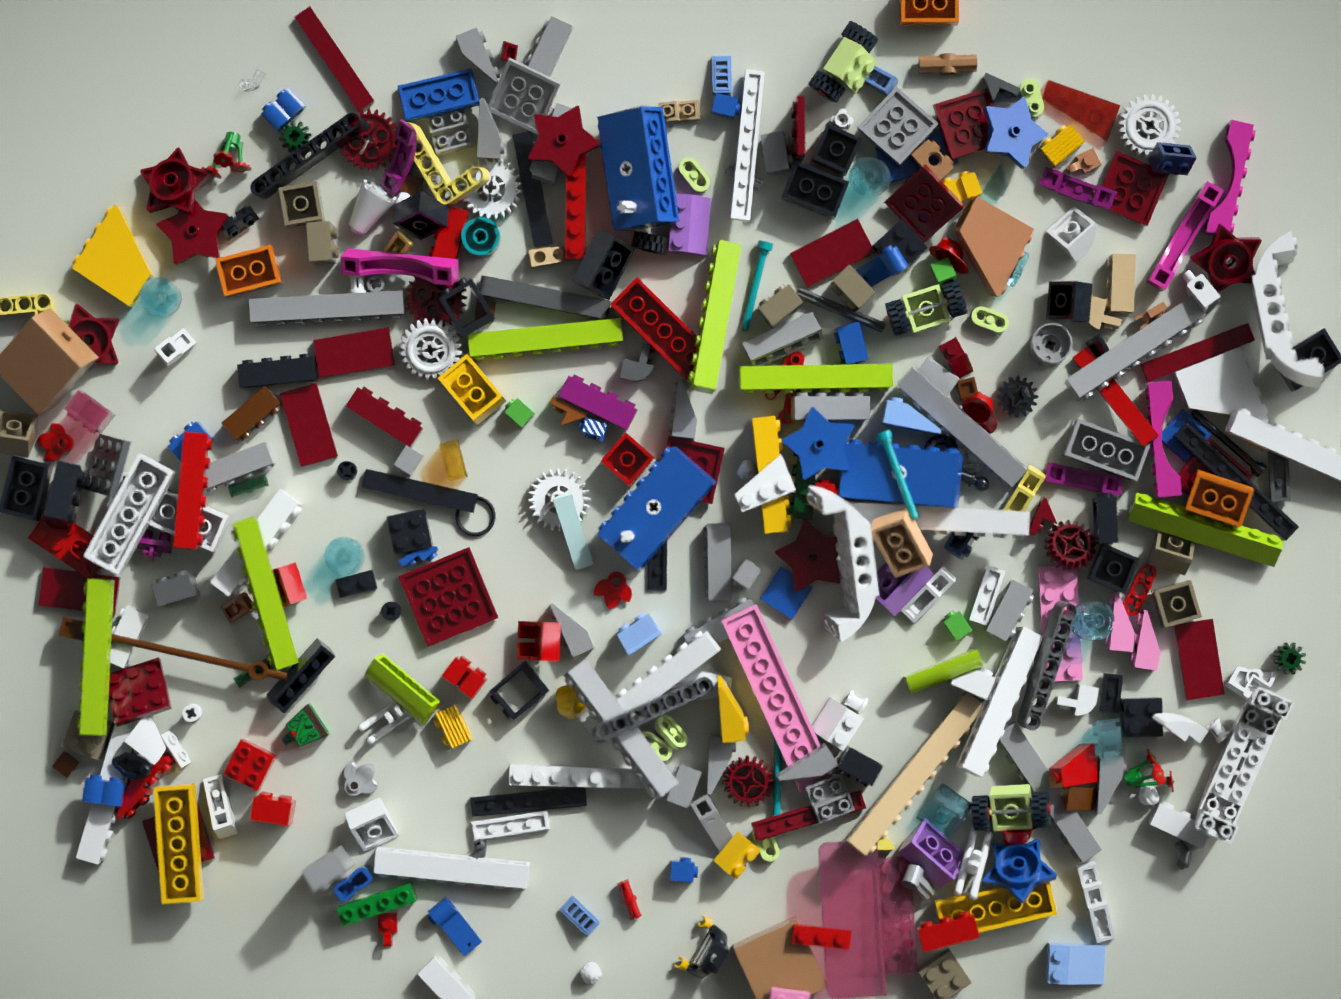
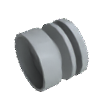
(1055, 335)

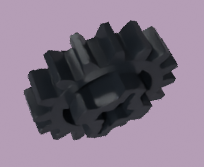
(1009, 393)

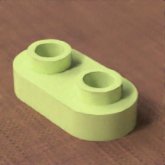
(1032, 97)
(694, 175)
(990, 317)
(671, 732)
(657, 743)
(768, 843)

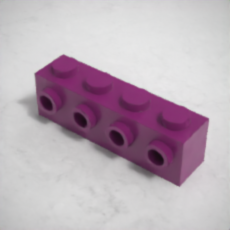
(598, 403)

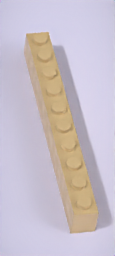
(914, 774)

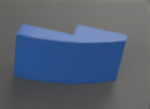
(425, 553)

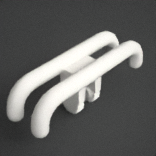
(393, 714)
(973, 863)

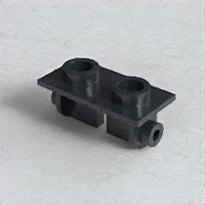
(246, 218)

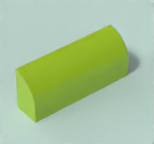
(943, 671)
(402, 688)

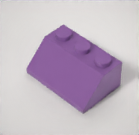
(692, 230)
(898, 591)
(933, 853)

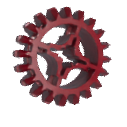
(1085, 554)
(752, 764)

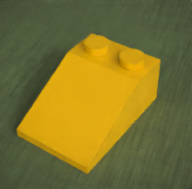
(472, 389)
(733, 723)

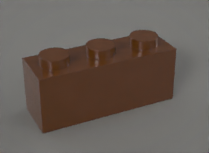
(252, 414)

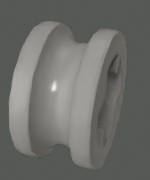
(374, 278)

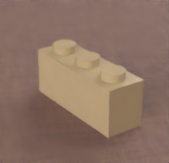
(1121, 283)

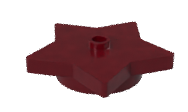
(566, 153)
(173, 183)
(202, 242)
(1224, 246)
(98, 330)
(797, 557)

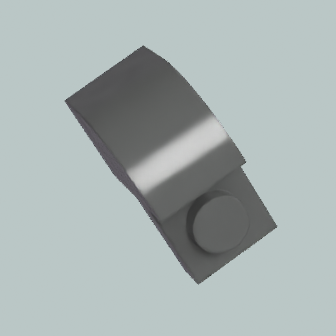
(640, 370)

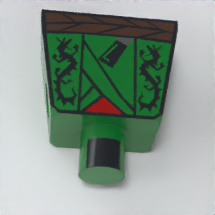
(305, 727)

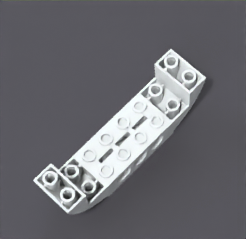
(1273, 321)
(855, 563)
(1240, 763)

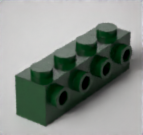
(801, 508)

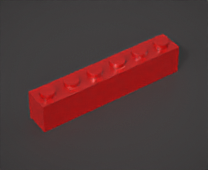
(576, 212)
(191, 491)

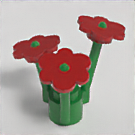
(230, 143)
(1136, 780)

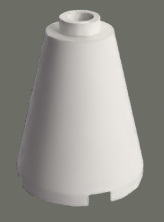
(369, 207)

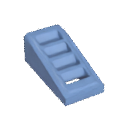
(886, 76)
(721, 90)
(592, 926)

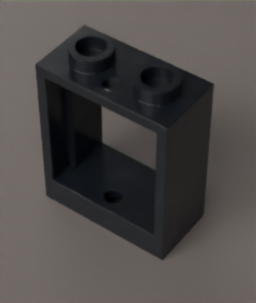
(473, 325)
(1105, 518)
(497, 698)

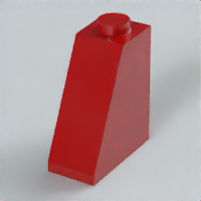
(1075, 767)

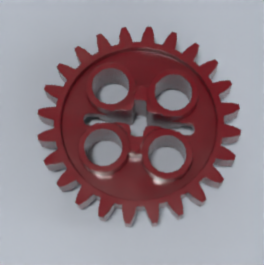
(385, 148)
(422, 312)

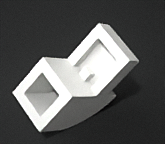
(173, 348)
(1084, 701)

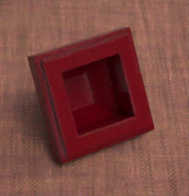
(508, 51)

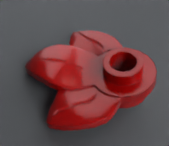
(53, 442)
(613, 593)

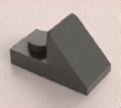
(995, 84)

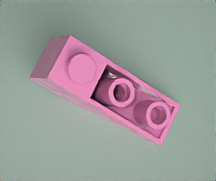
(1122, 634)
(1146, 649)

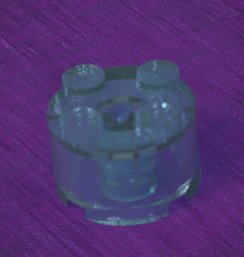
(860, 171)
(171, 297)
(333, 556)
(1093, 620)
(1108, 738)

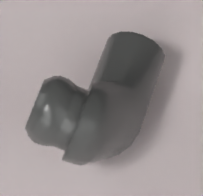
(480, 849)
(1185, 857)

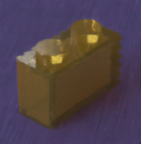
(453, 460)

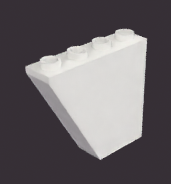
(1221, 385)

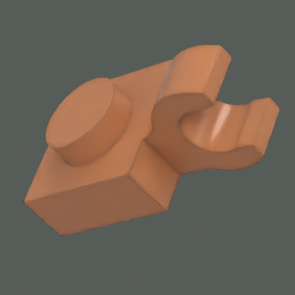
(1085, 161)
(1155, 312)

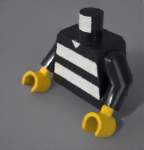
(710, 953)

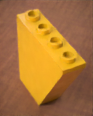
(114, 258)

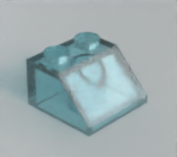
(945, 810)

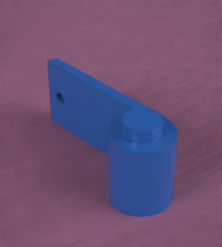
(883, 266)
(454, 925)

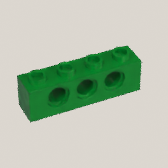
(376, 903)

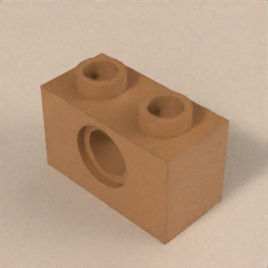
(930, 149)

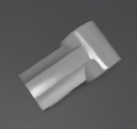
(914, 880)

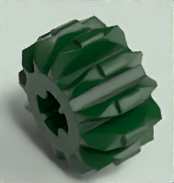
(290, 133)
(1284, 654)

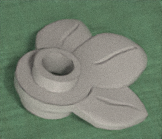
(361, 776)

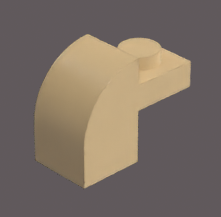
(1097, 316)

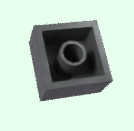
(176, 589)

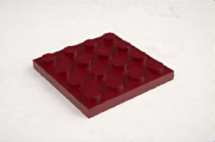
(448, 596)

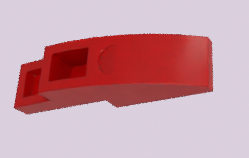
(138, 791)

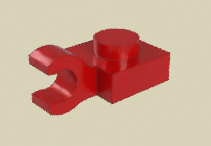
(387, 924)

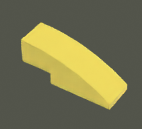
(1025, 490)

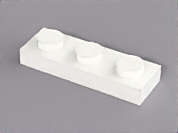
(987, 595)

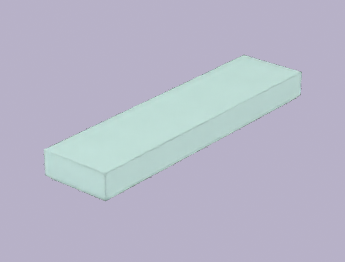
(573, 531)

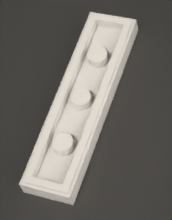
(510, 825)

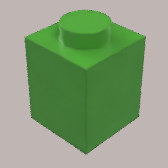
(943, 272)
(519, 412)
(956, 625)

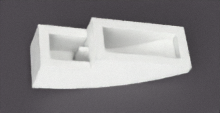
(928, 594)
(1181, 726)

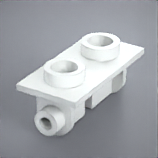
(176, 751)

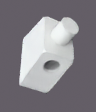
(1207, 296)

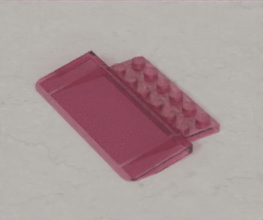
(872, 902)

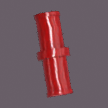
(629, 899)

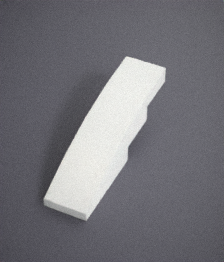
(1095, 901)

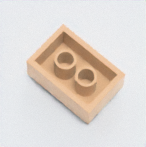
(901, 542)

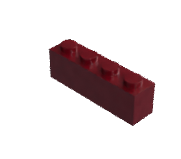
(384, 417)

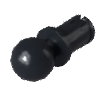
(981, 483)

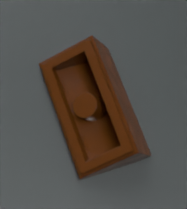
(1078, 799)

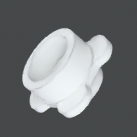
(842, 115)

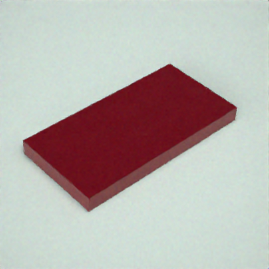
(832, 253)
(354, 352)
(308, 424)
(66, 589)
(1199, 659)

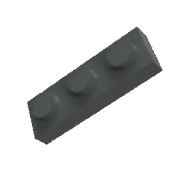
(1278, 478)

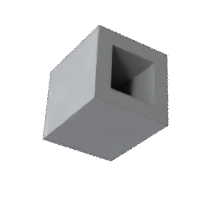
(408, 461)

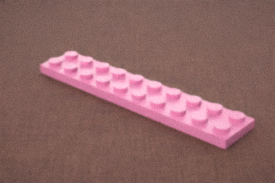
(772, 687)

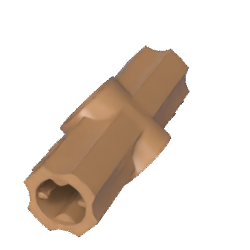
(947, 64)

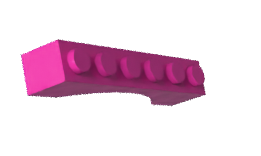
(1237, 141)
(1184, 236)
(367, 262)
(1161, 400)

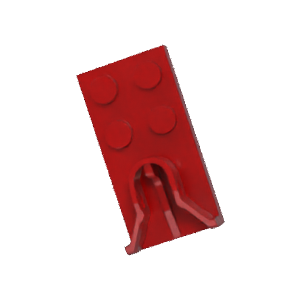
(66, 546)

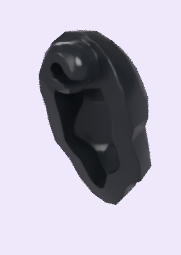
(132, 765)

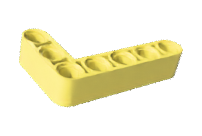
(436, 169)
(34, 306)

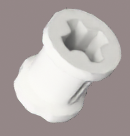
(356, 284)
(855, 702)
(186, 715)
(1217, 730)

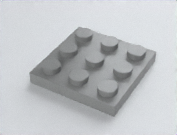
(523, 94)
(898, 126)

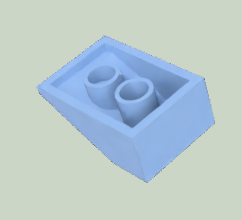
(904, 416)
(639, 633)
(1075, 963)

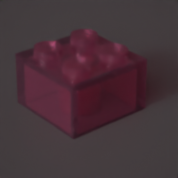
(89, 411)

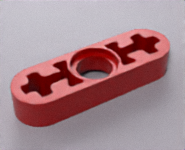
(1147, 587)

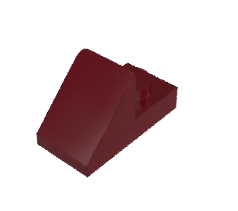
(956, 358)
(1042, 512)

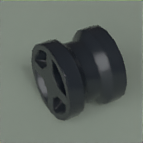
(346, 472)
(390, 609)

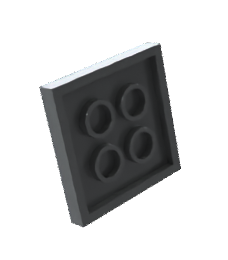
(107, 465)

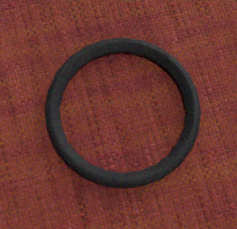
(484, 531)

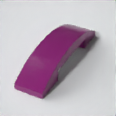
(402, 160)
(1077, 189)
(1084, 479)

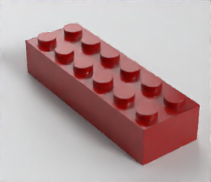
(657, 325)

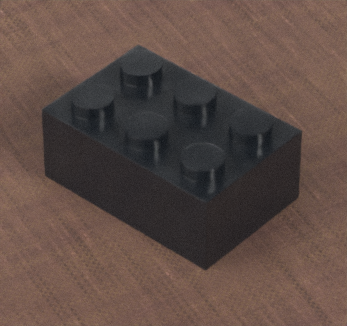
(815, 190)
(603, 264)
(1315, 346)
(26, 488)
(64, 495)

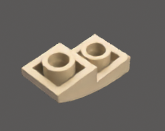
(680, 111)

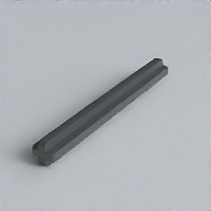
(841, 310)

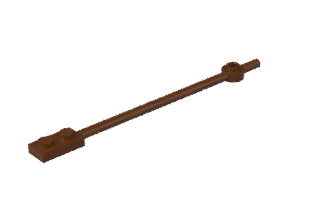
(72, 629)

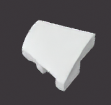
(1246, 681)
(146, 740)

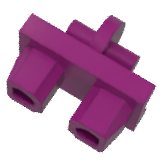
(153, 547)

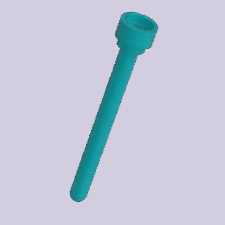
(764, 249)
(885, 440)
(777, 783)

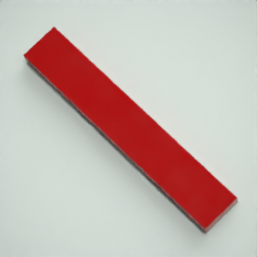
(1121, 403)

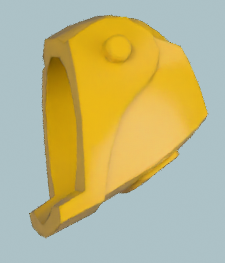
(567, 703)

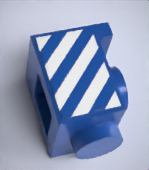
(593, 429)

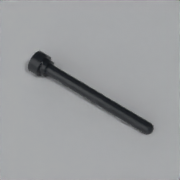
(1256, 466)

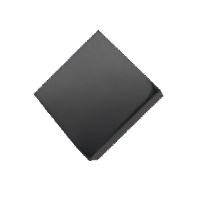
(1097, 345)

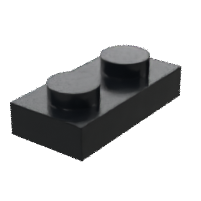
(356, 583)
(1111, 693)

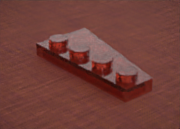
(1088, 110)

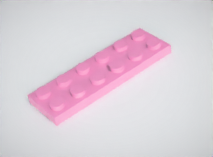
(1053, 587)

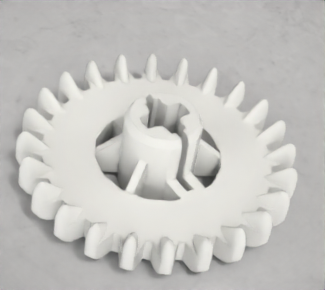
(1133, 115)
(490, 207)
(411, 350)
(558, 479)

